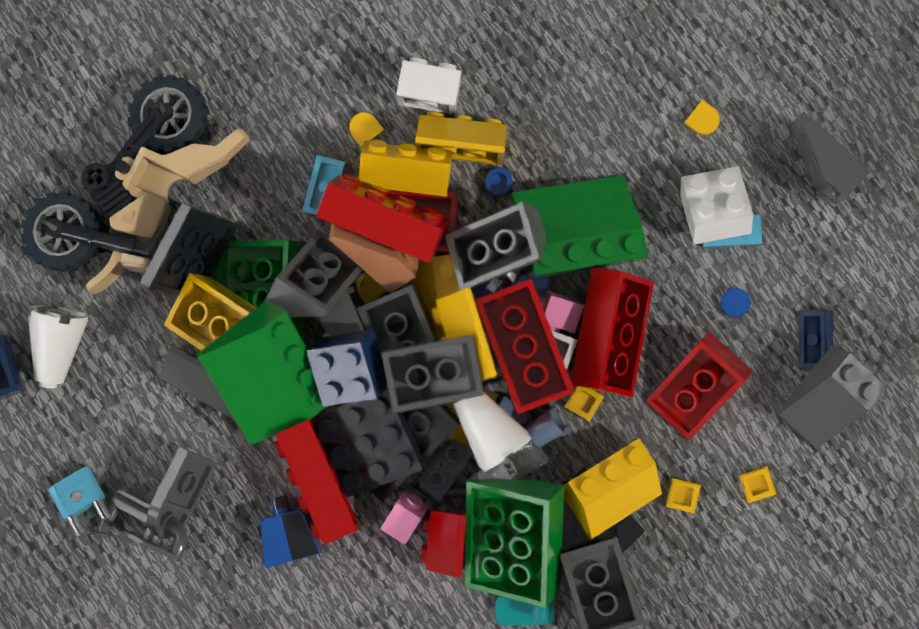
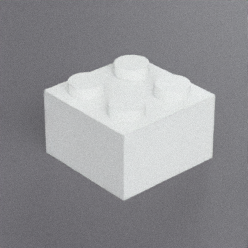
(429, 86)
(716, 205)

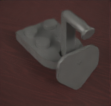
(170, 508)

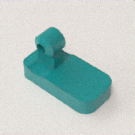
(514, 612)

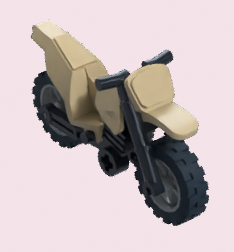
(132, 186)

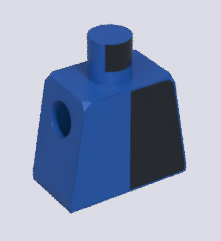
(287, 534)

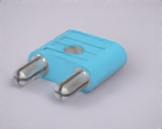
(78, 494)

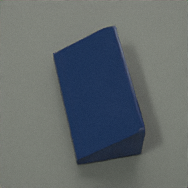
(814, 336)

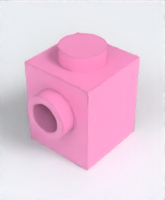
(561, 311)
(404, 517)

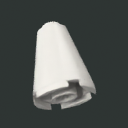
(54, 342)
(489, 430)

